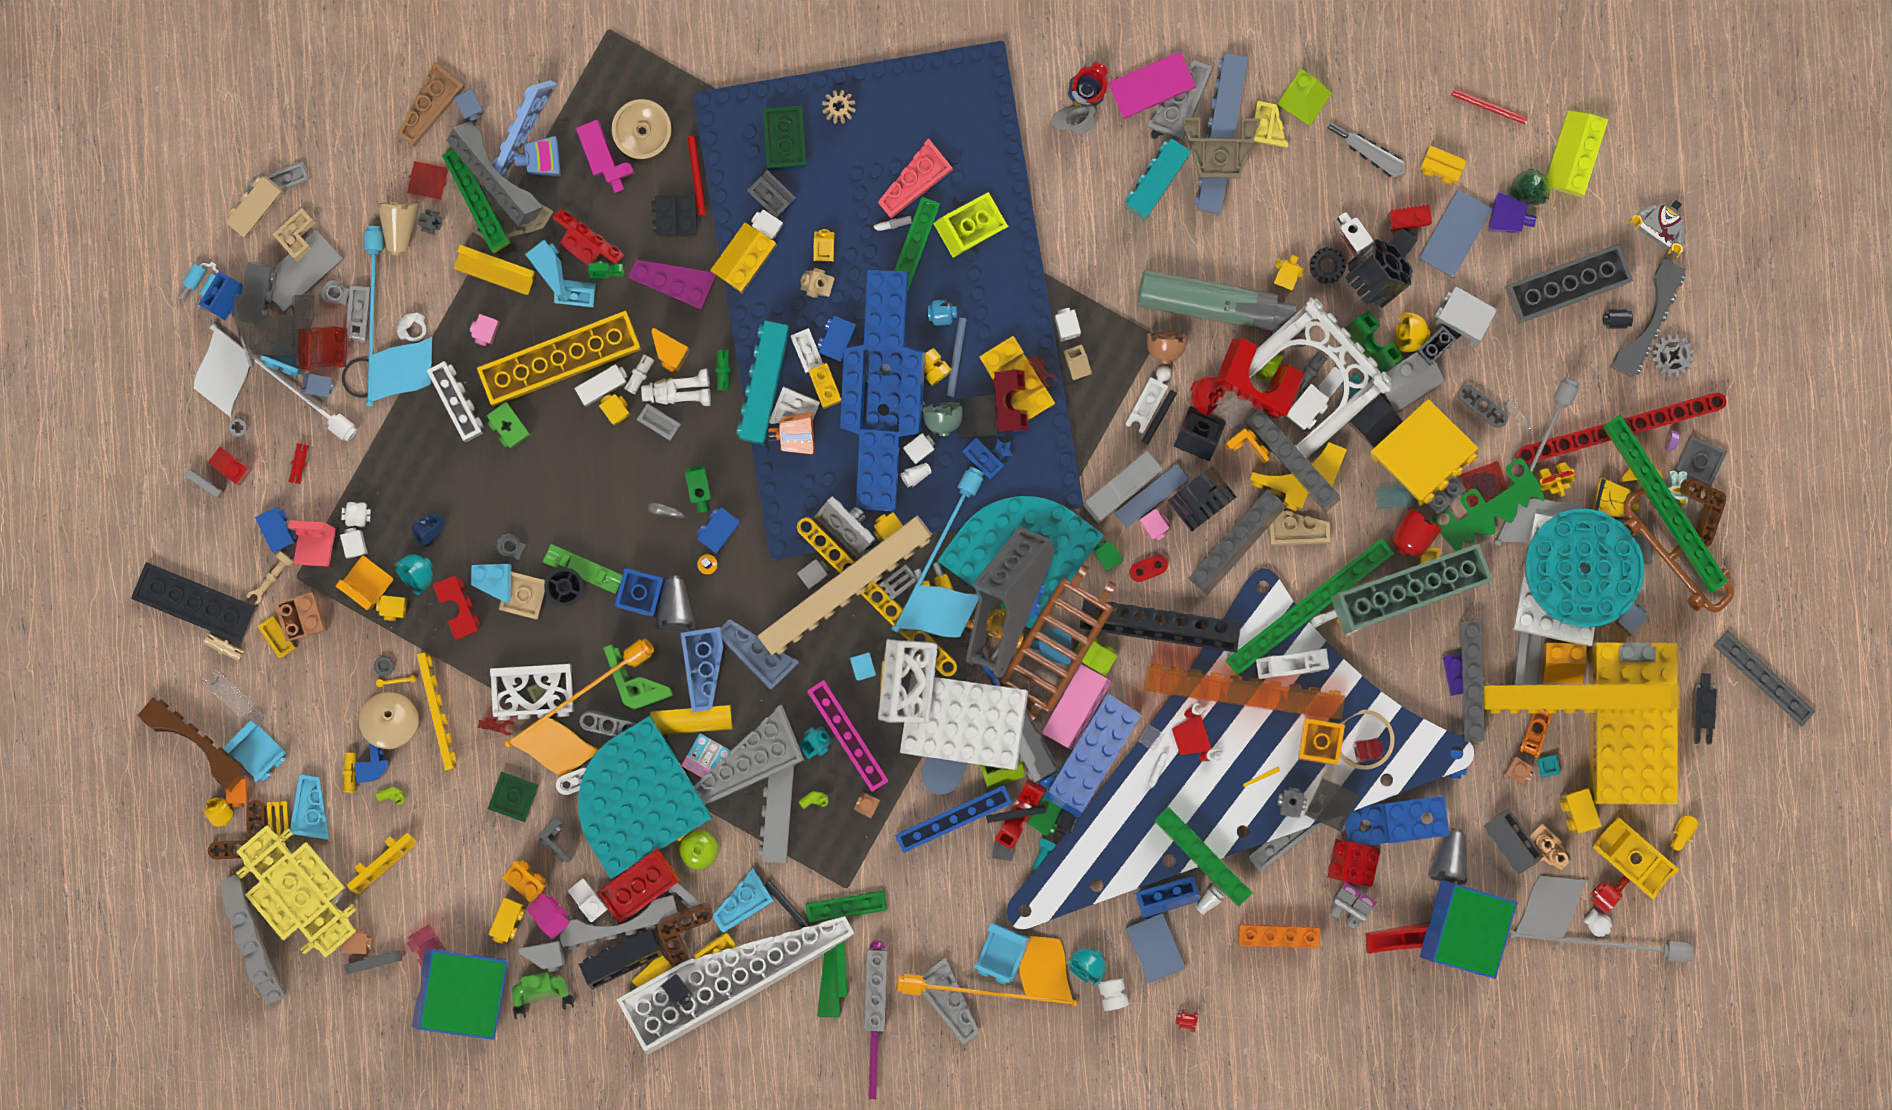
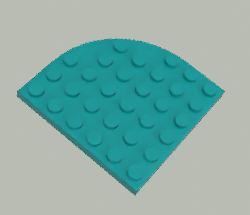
(995, 524)
(636, 798)

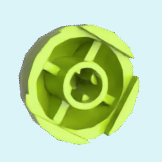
(698, 849)

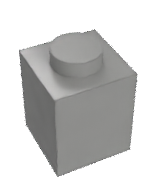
(813, 573)

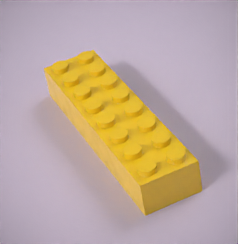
(559, 358)

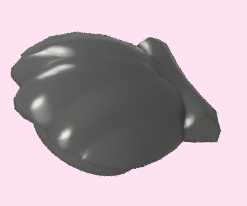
(510, 546)

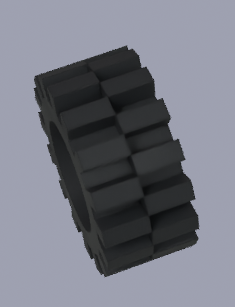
(1330, 253)

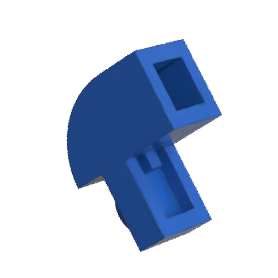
(372, 770)

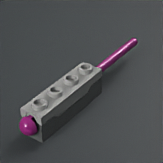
(875, 1005)

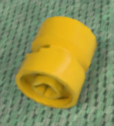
(934, 368)

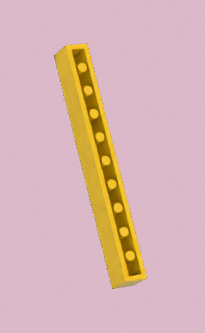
(1585, 697)

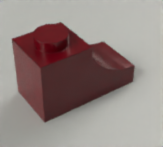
(1368, 750)

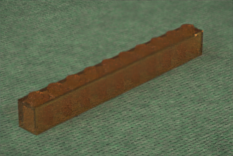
(1244, 693)

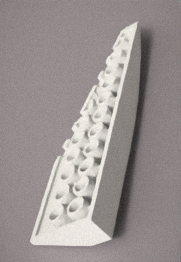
(724, 981)

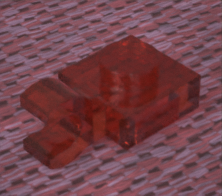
(1039, 366)
(490, 724)

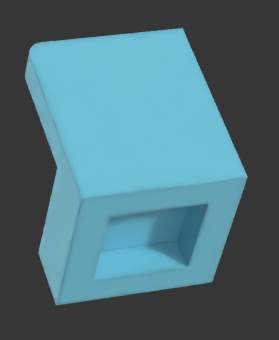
(863, 666)

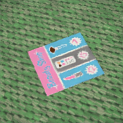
(704, 756)

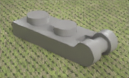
(358, 313)

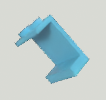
(256, 751)

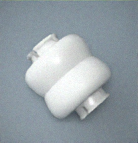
(356, 514)

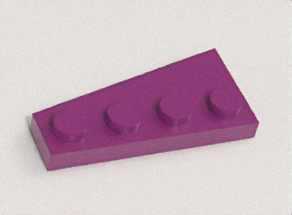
(677, 282)

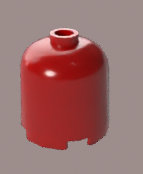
(1414, 535)

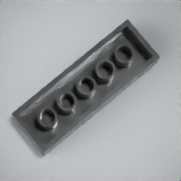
(1568, 284)

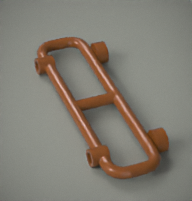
(1698, 599)

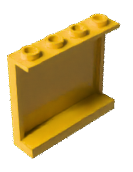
(1425, 452)

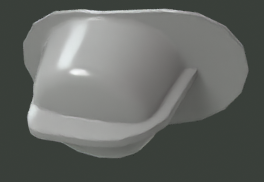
(1077, 119)

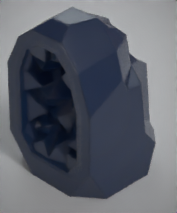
(428, 528)

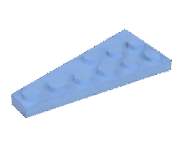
(519, 130)

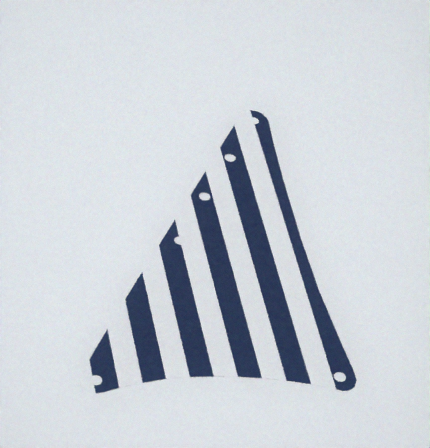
(1117, 830)

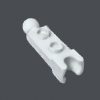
(1150, 399)

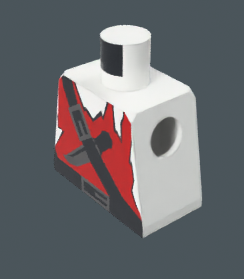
(1355, 241)

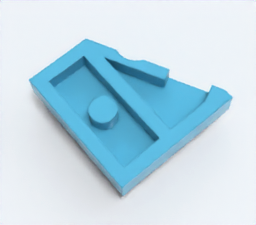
(493, 579)

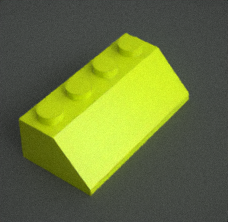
(1576, 152)

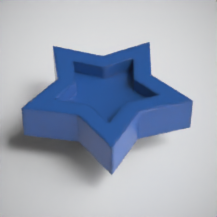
(1002, 450)

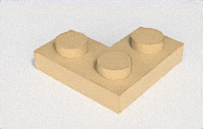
(290, 234)

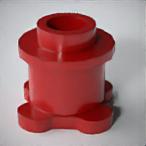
(1187, 1020)

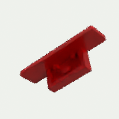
(583, 242)

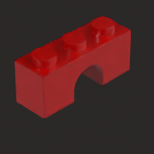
(452, 590)

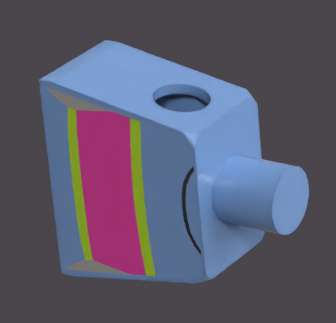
(541, 157)

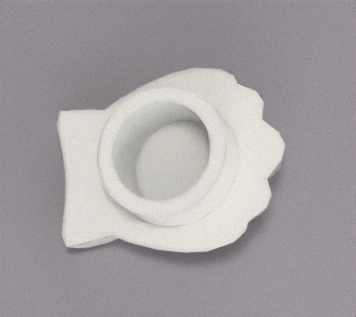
(1598, 923)

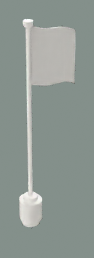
(226, 370)

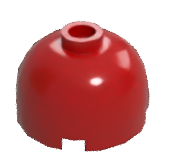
(1206, 394)

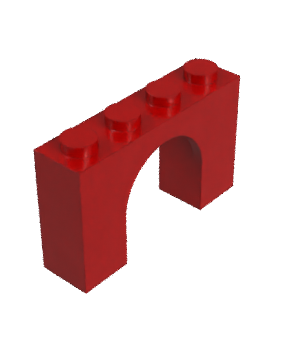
(1235, 377)

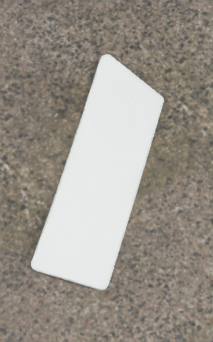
(1331, 382)

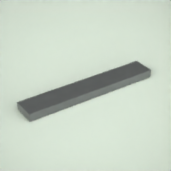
(1764, 678)

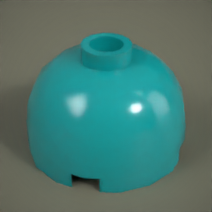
(415, 572)
(1087, 965)

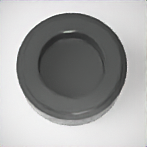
(384, 666)

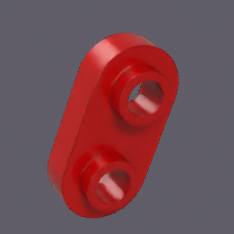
(1148, 568)

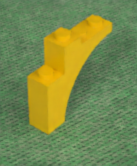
(1295, 495)

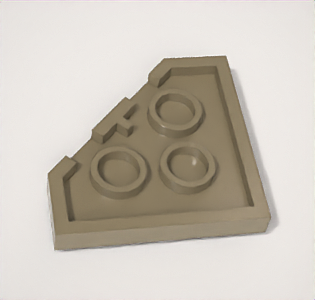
(509, 225)

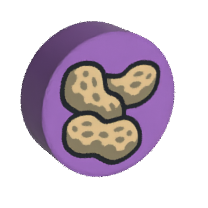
(1672, 440)

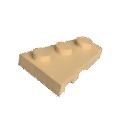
(1298, 530)

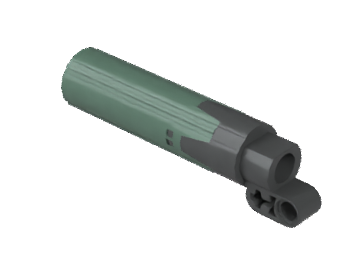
(1214, 301)

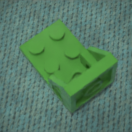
(648, 691)

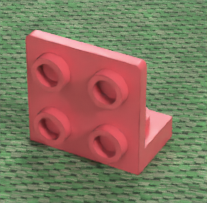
(313, 542)

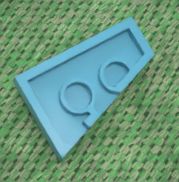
(308, 809)
(743, 903)

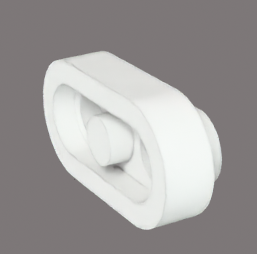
(573, 778)

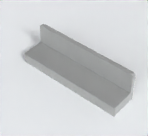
(1527, 659)

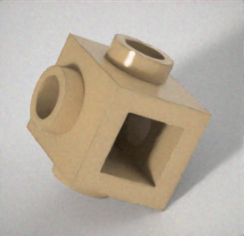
(816, 283)

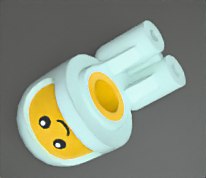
(1674, 483)

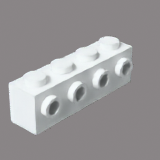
(455, 402)

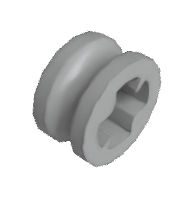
(233, 431)

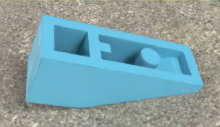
(549, 266)

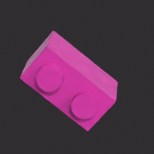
(548, 915)

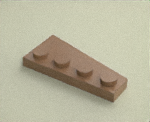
(430, 104)

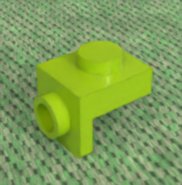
(1267, 371)

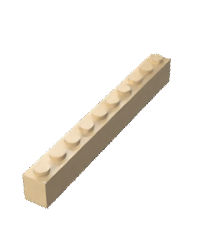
(845, 585)

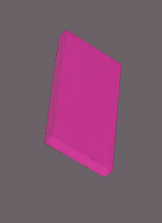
(1152, 85)

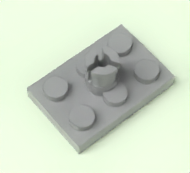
(845, 526)

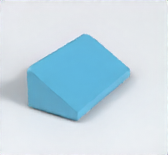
(578, 293)

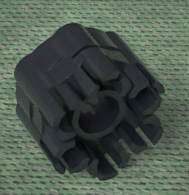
(1382, 271)
(1202, 498)

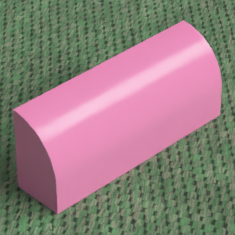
(1077, 707)

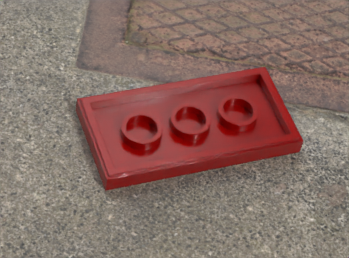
(638, 886)

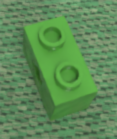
(506, 414)

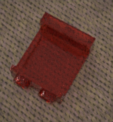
(322, 347)

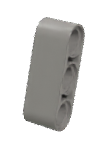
(600, 717)

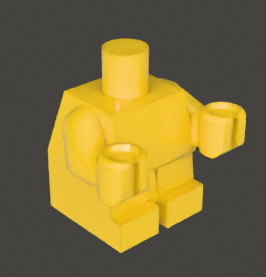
(1288, 272)

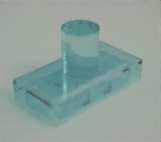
(1395, 498)

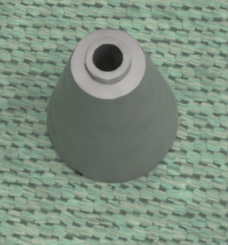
(674, 607)
(1451, 859)

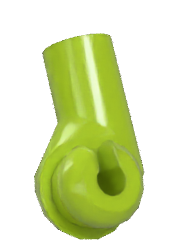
(393, 794)
(815, 798)

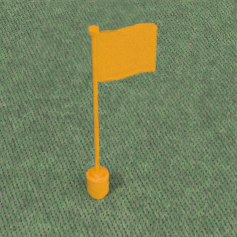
(556, 744)
(1040, 971)

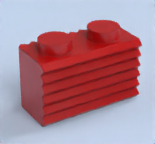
(1410, 217)

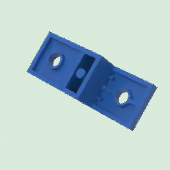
(1398, 821)

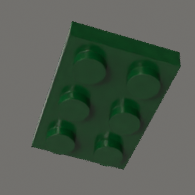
(784, 137)

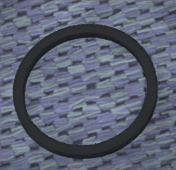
(343, 377)

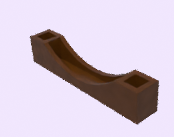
(160, 719)

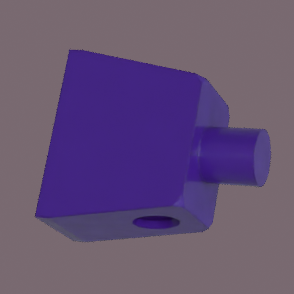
(1509, 215)

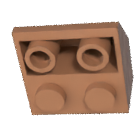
(300, 617)

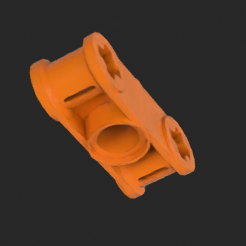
(1533, 739)

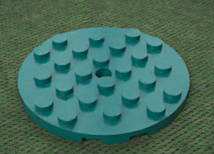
(1613, 564)

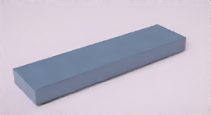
(1151, 496)

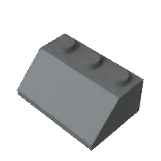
(1411, 381)

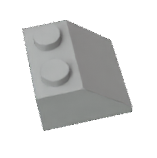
(545, 955)

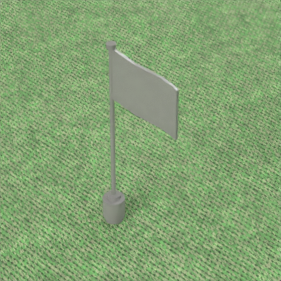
(1520, 528)
(1553, 908)

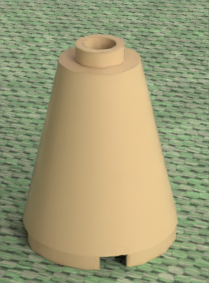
(397, 224)

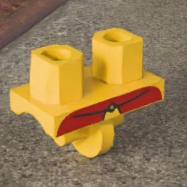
(1557, 482)

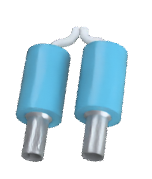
(193, 278)

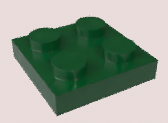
(513, 796)

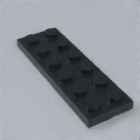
(193, 602)

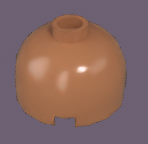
(1166, 345)

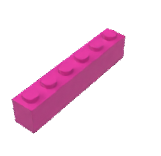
(847, 735)

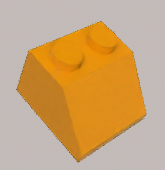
(669, 351)
(1563, 663)

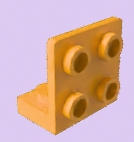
(1237, 441)
(365, 583)
(525, 881)

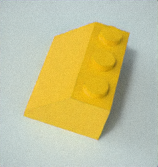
(743, 257)

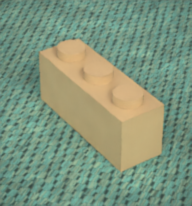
(254, 206)

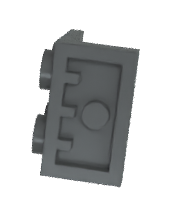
(553, 829)

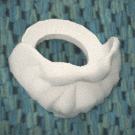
(406, 321)

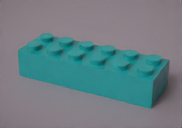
(764, 382)

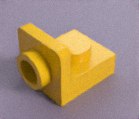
(823, 245)

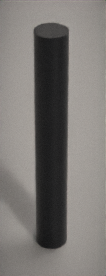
(1159, 417)
(1016, 814)
(786, 904)

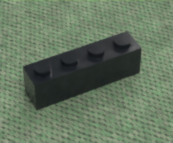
(620, 959)

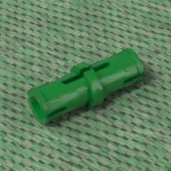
(722, 369)

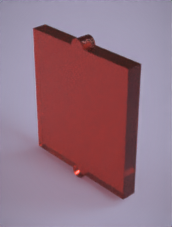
(427, 180)

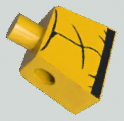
(1611, 498)

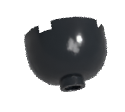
(564, 586)

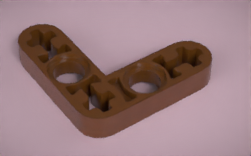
(1710, 507)
(222, 844)
(674, 933)

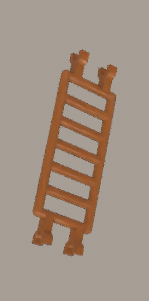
(1076, 657)

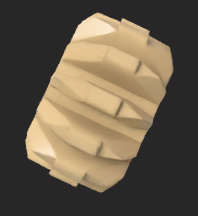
(842, 112)

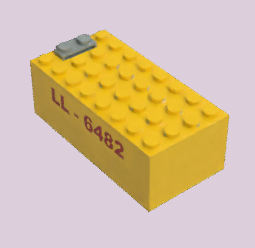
(1636, 752)

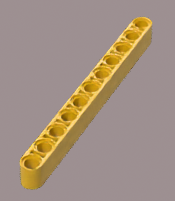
(867, 594)

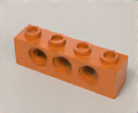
(1278, 936)

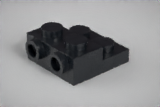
(674, 215)

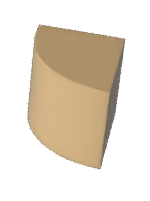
(1077, 362)

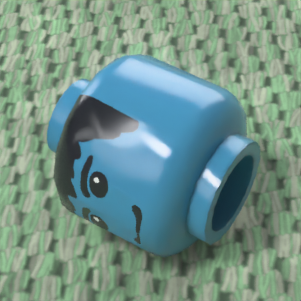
(942, 312)

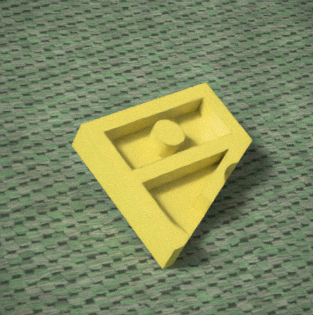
(1270, 126)

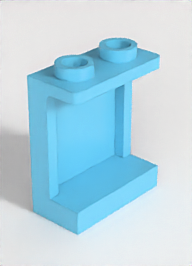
(1002, 953)

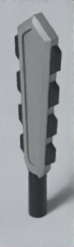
(1380, 157)

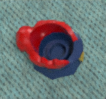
(1089, 85)

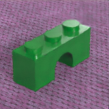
(1363, 331)

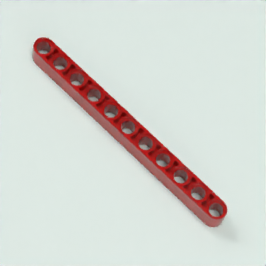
(1647, 417)

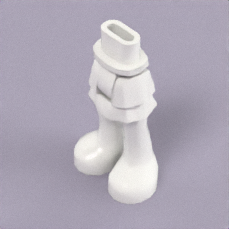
(665, 390)

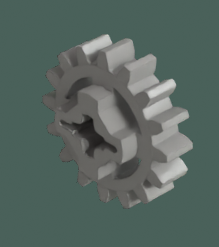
(1665, 350)

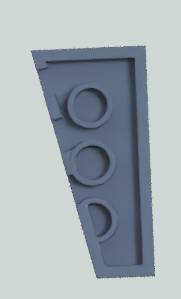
(755, 656)

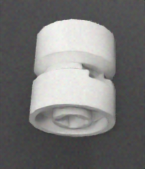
(1113, 994)

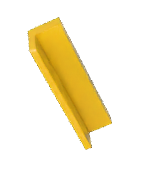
(494, 270)

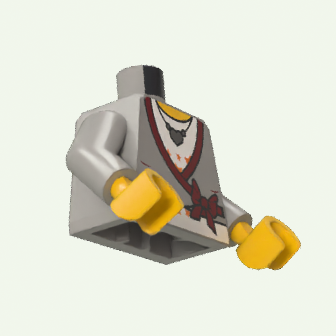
(1662, 225)

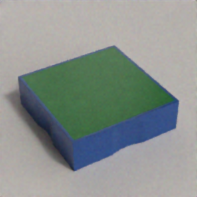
(1468, 929)
(459, 994)

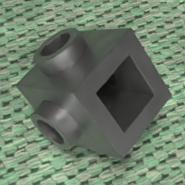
(1289, 810)

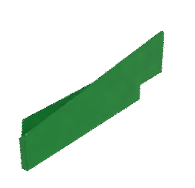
(832, 982)

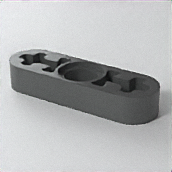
(1491, 419)
(373, 962)

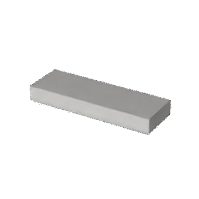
(288, 177)

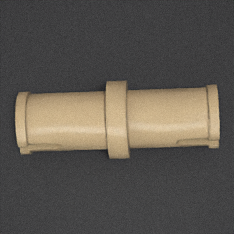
(223, 647)

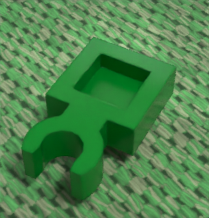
(604, 270)

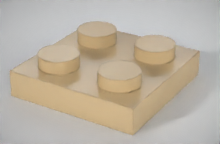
(526, 596)

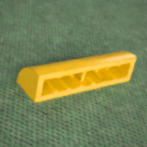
(687, 721)

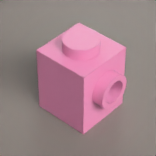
(484, 330)
(1155, 525)

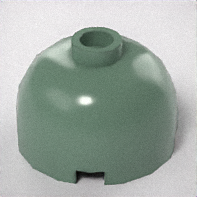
(943, 418)

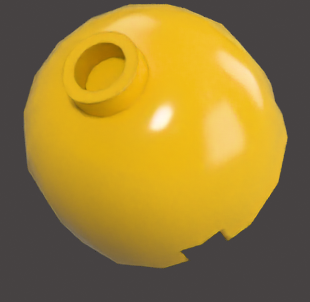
(1411, 332)

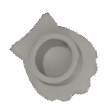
(335, 293)

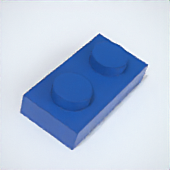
(983, 459)

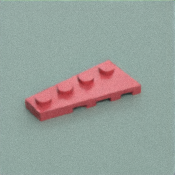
(919, 176)

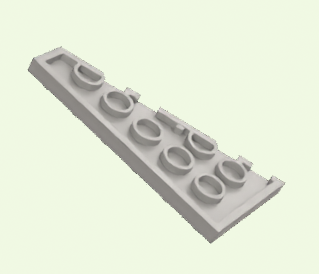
(756, 757)

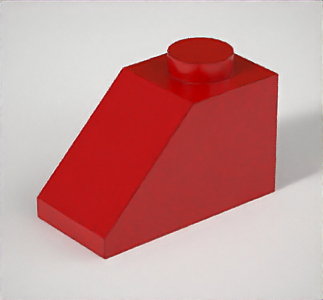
(229, 466)

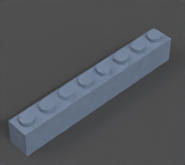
(1222, 125)

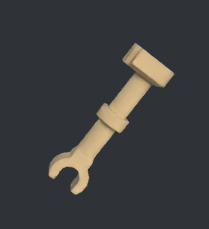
(285, 560)

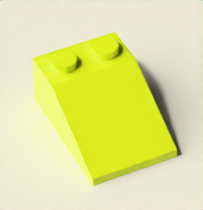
(970, 224)

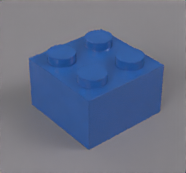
(639, 592)

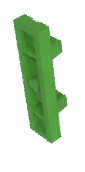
(588, 570)

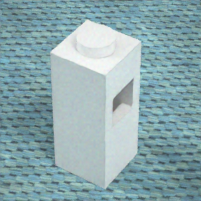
(601, 385)

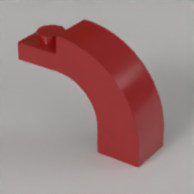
(1013, 828)

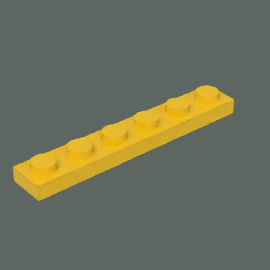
(439, 719)

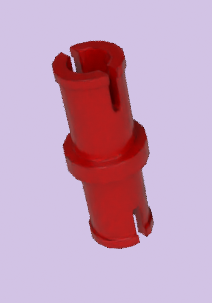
(298, 463)

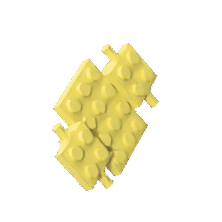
(295, 891)

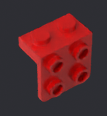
(1353, 863)

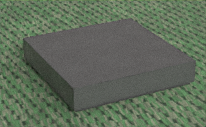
(1701, 460)

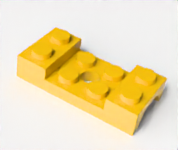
(1010, 357)
(1618, 845)

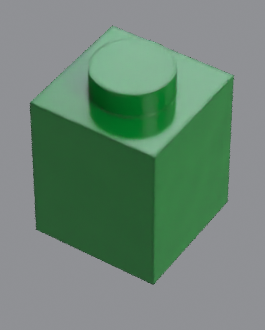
(1107, 555)

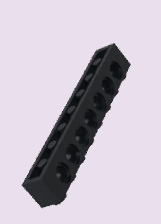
(1167, 626)

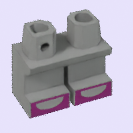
(1359, 909)

